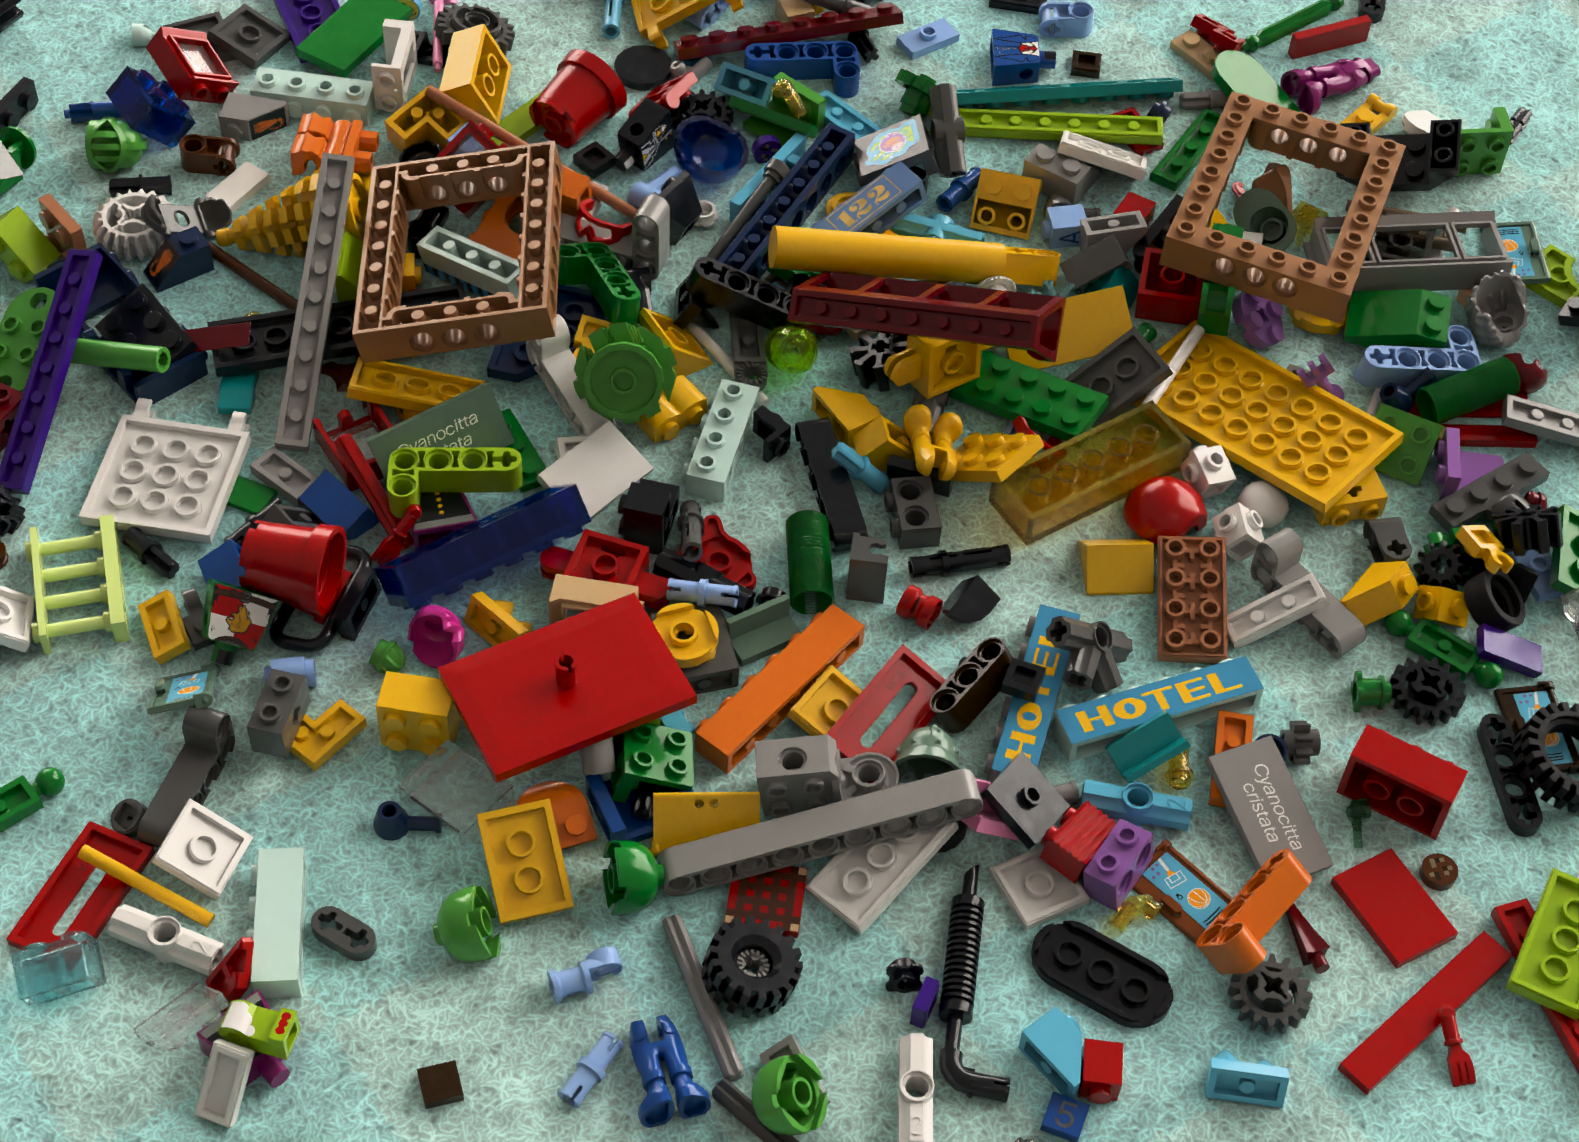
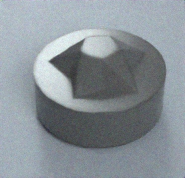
(127, 817)

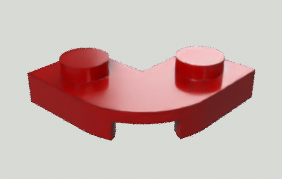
(1216, 33)

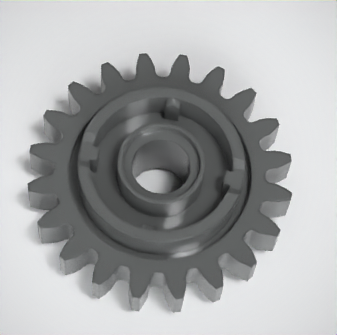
(464, 17)

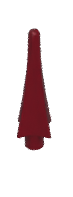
(1309, 943)

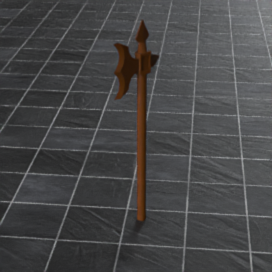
(338, 372)

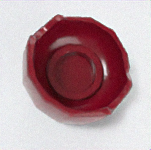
(1531, 375)

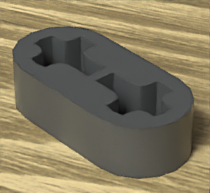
(339, 940)

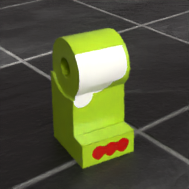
(260, 1028)

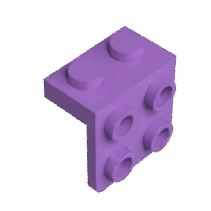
(1459, 467)

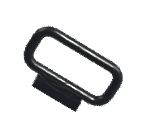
(347, 615)

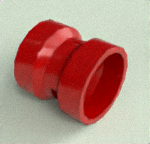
(919, 607)

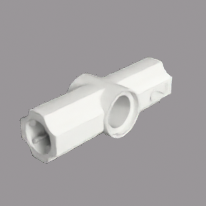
(148, 931)
(915, 1073)

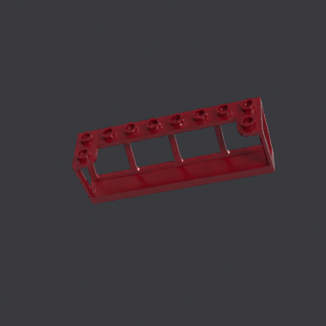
(929, 312)

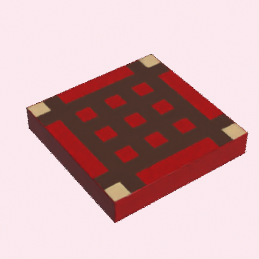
(771, 896)

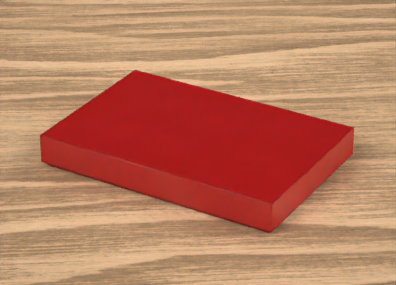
(1394, 908)

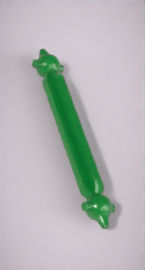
(1290, 24)

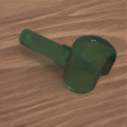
(1357, 811)

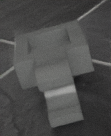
(194, 621)

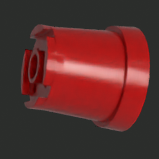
(578, 98)
(295, 563)

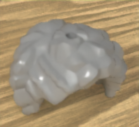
(1497, 309)

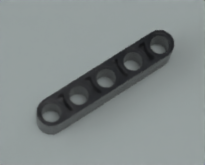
(831, 481)

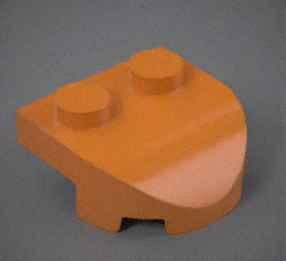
(569, 810)

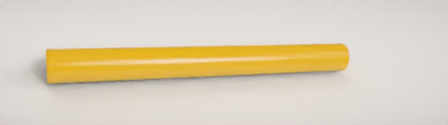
(146, 885)

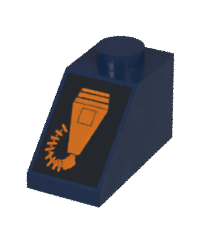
(179, 260)

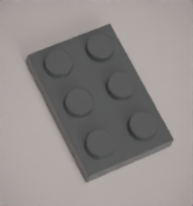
(1123, 372)

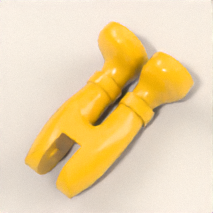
(936, 447)

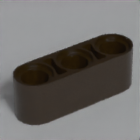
(971, 686)

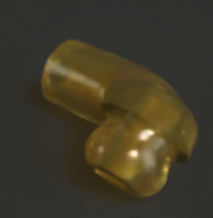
(785, 89)

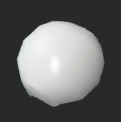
(1266, 500)

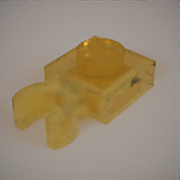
(1304, 217)

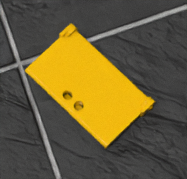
(681, 821)

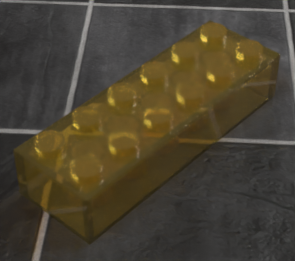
(1089, 472)

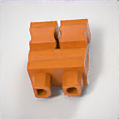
(338, 137)

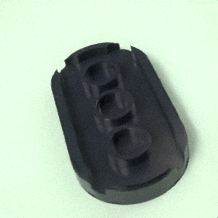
(1102, 974)

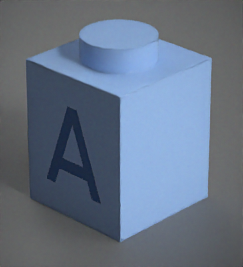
(1062, 225)

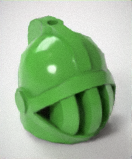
(113, 145)

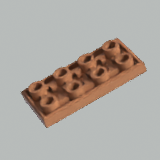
(1191, 599)

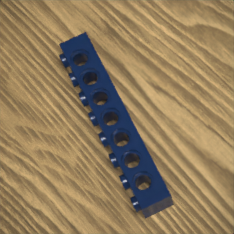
(792, 199)

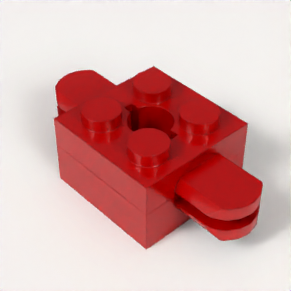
(608, 560)

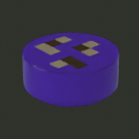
(765, 148)

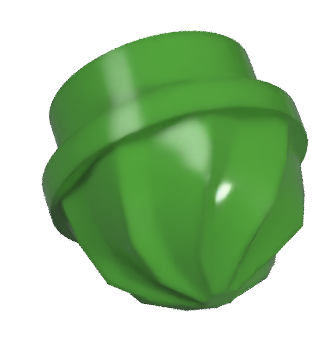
(387, 657)

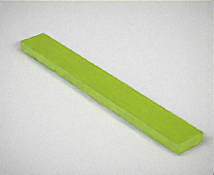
(1050, 126)

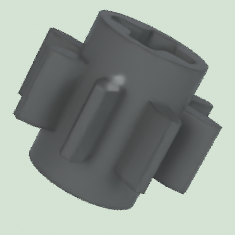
(1301, 742)

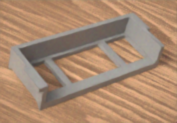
(1424, 273)

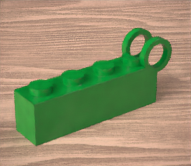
(1216, 298)

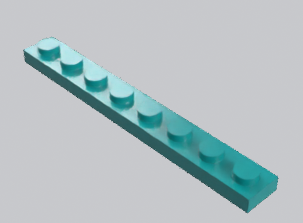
(1077, 92)

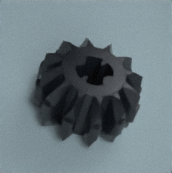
(1433, 562)

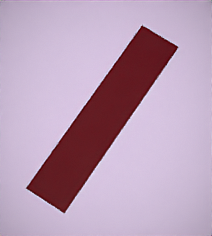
(220, 336)

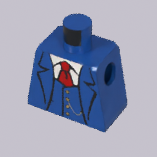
(1017, 58)

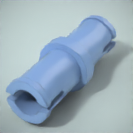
(702, 592)
(591, 1069)

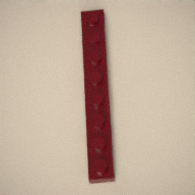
(800, 29)

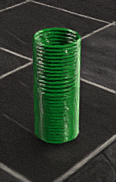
(1468, 390)
(809, 565)

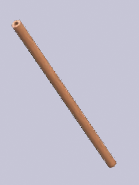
(512, 140)

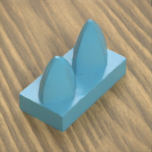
(1246, 1081)

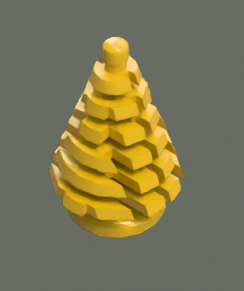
(291, 223)

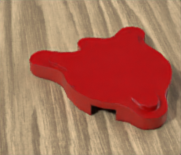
(725, 553)

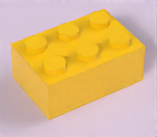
(477, 72)

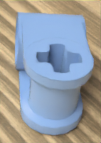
(1068, 21)

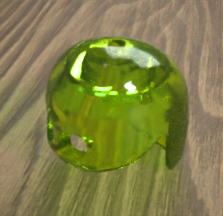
(780, 347)

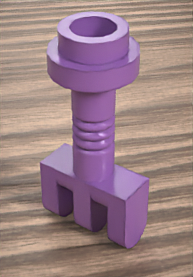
(1318, 376)

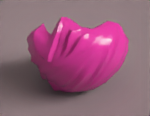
(436, 635)

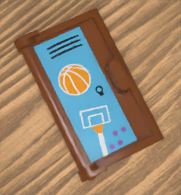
(1182, 891)

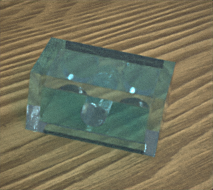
(58, 968)

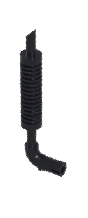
(959, 992)

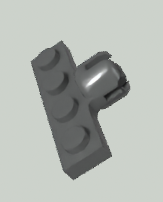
(1490, 493)

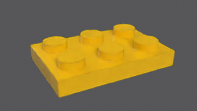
(994, 455)
(525, 861)

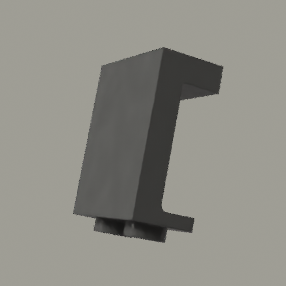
(723, 669)

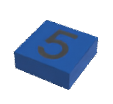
(1065, 1117)

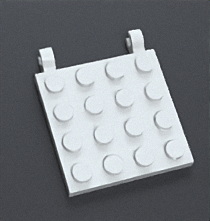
(167, 475)

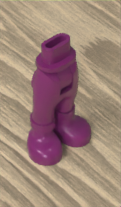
(1327, 80)

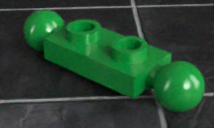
(1434, 641)
(22, 799)

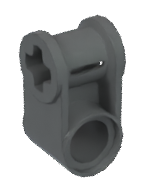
(1387, 539)

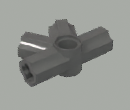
(947, 131)
(1092, 650)

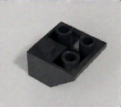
(683, 205)

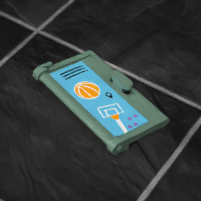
(1525, 250)
(184, 690)

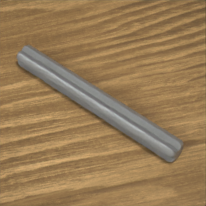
(705, 1005)

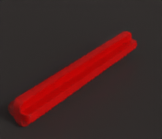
(369, 485)

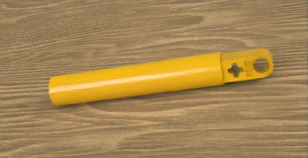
(907, 256)

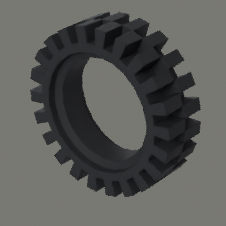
(1533, 754)

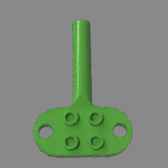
(22, 331)

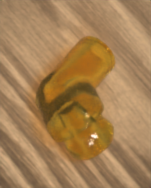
(1133, 907)

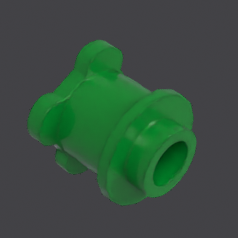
(1370, 691)

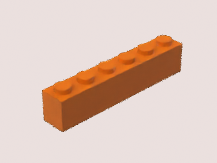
(777, 688)

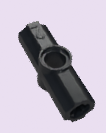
(673, 565)

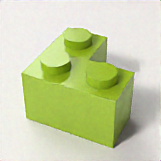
(24, 245)

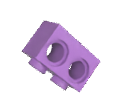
(1118, 864)

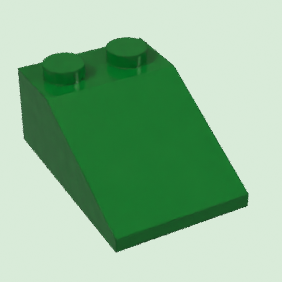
(1398, 318)

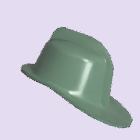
(1264, 213)

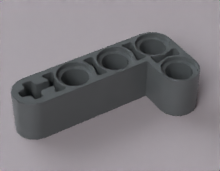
(207, 742)

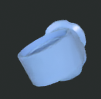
(580, 978)

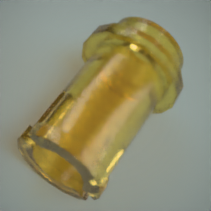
(1179, 772)

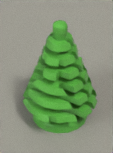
(624, 372)

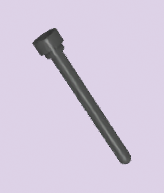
(773, 175)

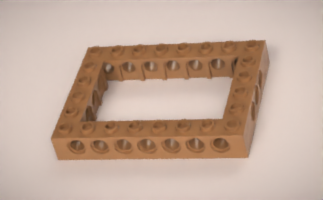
(1264, 270)
(394, 331)

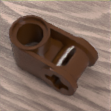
(207, 155)

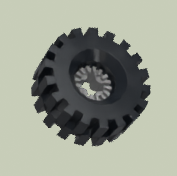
(757, 948)

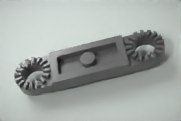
(748, 351)

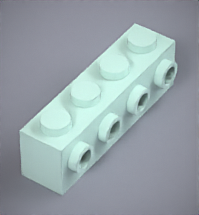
(317, 93)
(721, 440)

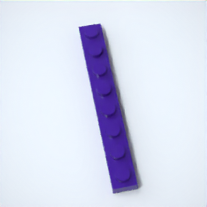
(49, 370)

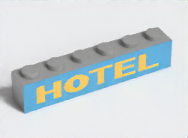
(1029, 722)

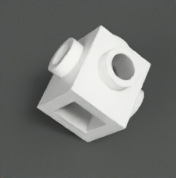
(1208, 470)
(1241, 530)

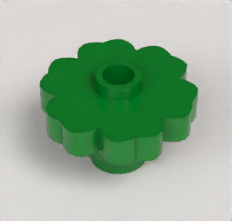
(916, 96)

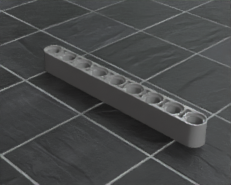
(820, 832)

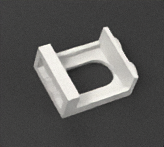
(389, 81)

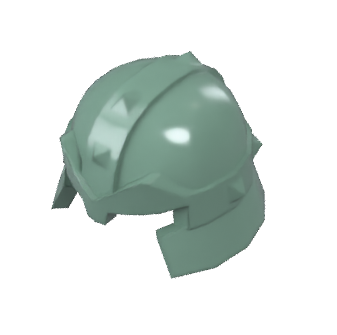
(927, 752)

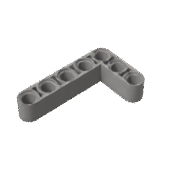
(644, 247)

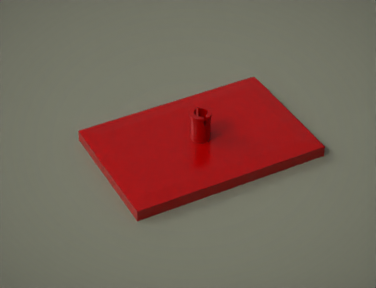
(566, 686)

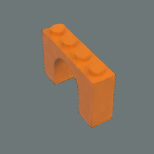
(495, 222)

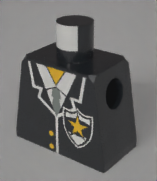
(644, 137)

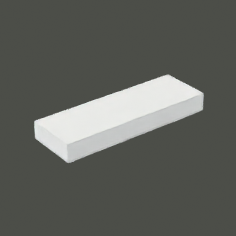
(1275, 610)

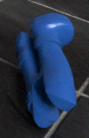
(658, 1104)

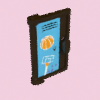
(1521, 704)

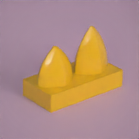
(493, 619)

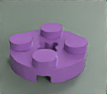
(1259, 319)

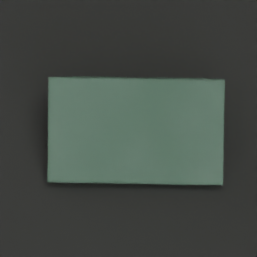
(761, 630)

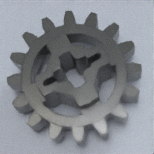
(1270, 996)

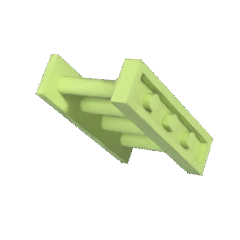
(110, 593)

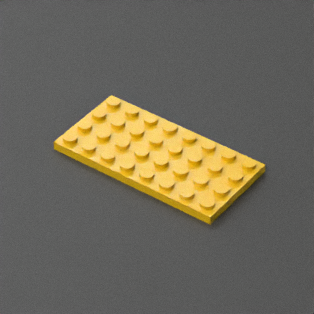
(1271, 421)

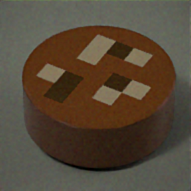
(1438, 872)

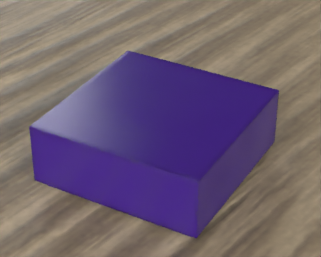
(924, 1002)

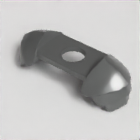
(205, 214)

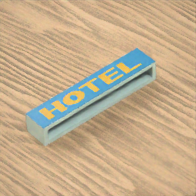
(1188, 698)

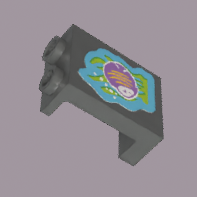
(903, 142)

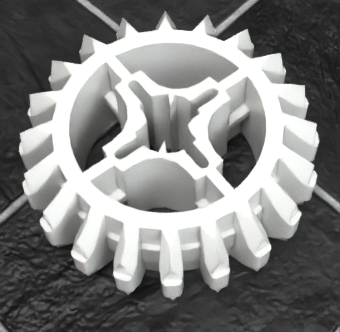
(122, 230)

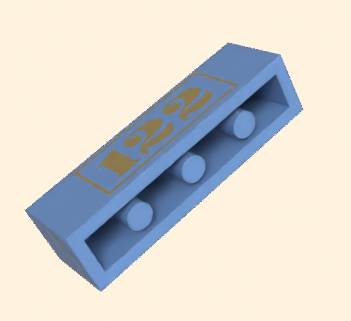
(878, 203)

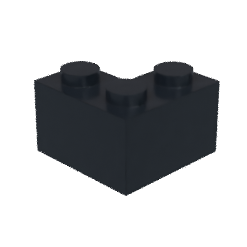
(648, 513)

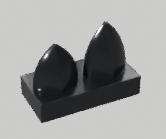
(691, 309)

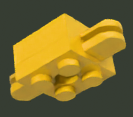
(934, 365)

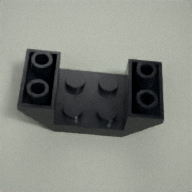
(1427, 157)

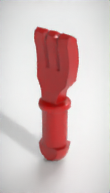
(391, 545)
(1458, 1061)

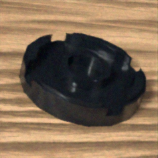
(643, 67)

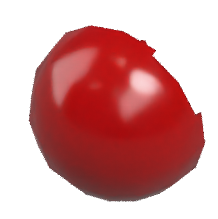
(1164, 508)

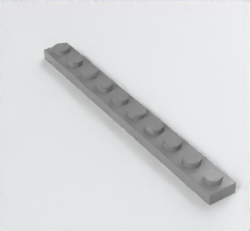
(314, 303)

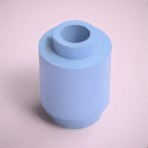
(295, 665)

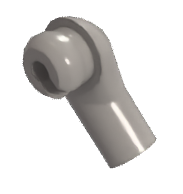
(702, 67)

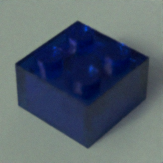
(150, 106)

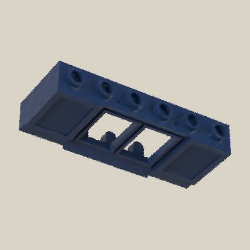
(111, 288)

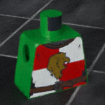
(235, 618)

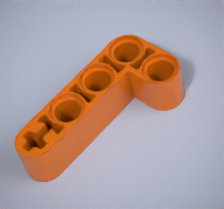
(1235, 934)

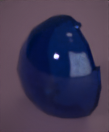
(710, 149)

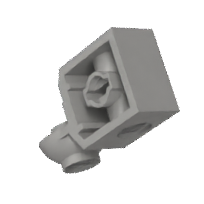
(810, 774)

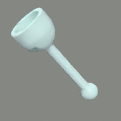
(141, 35)

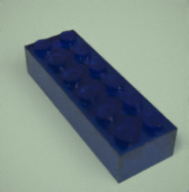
(482, 545)

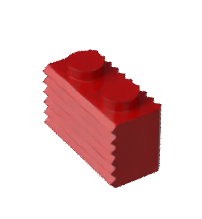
(1076, 840)

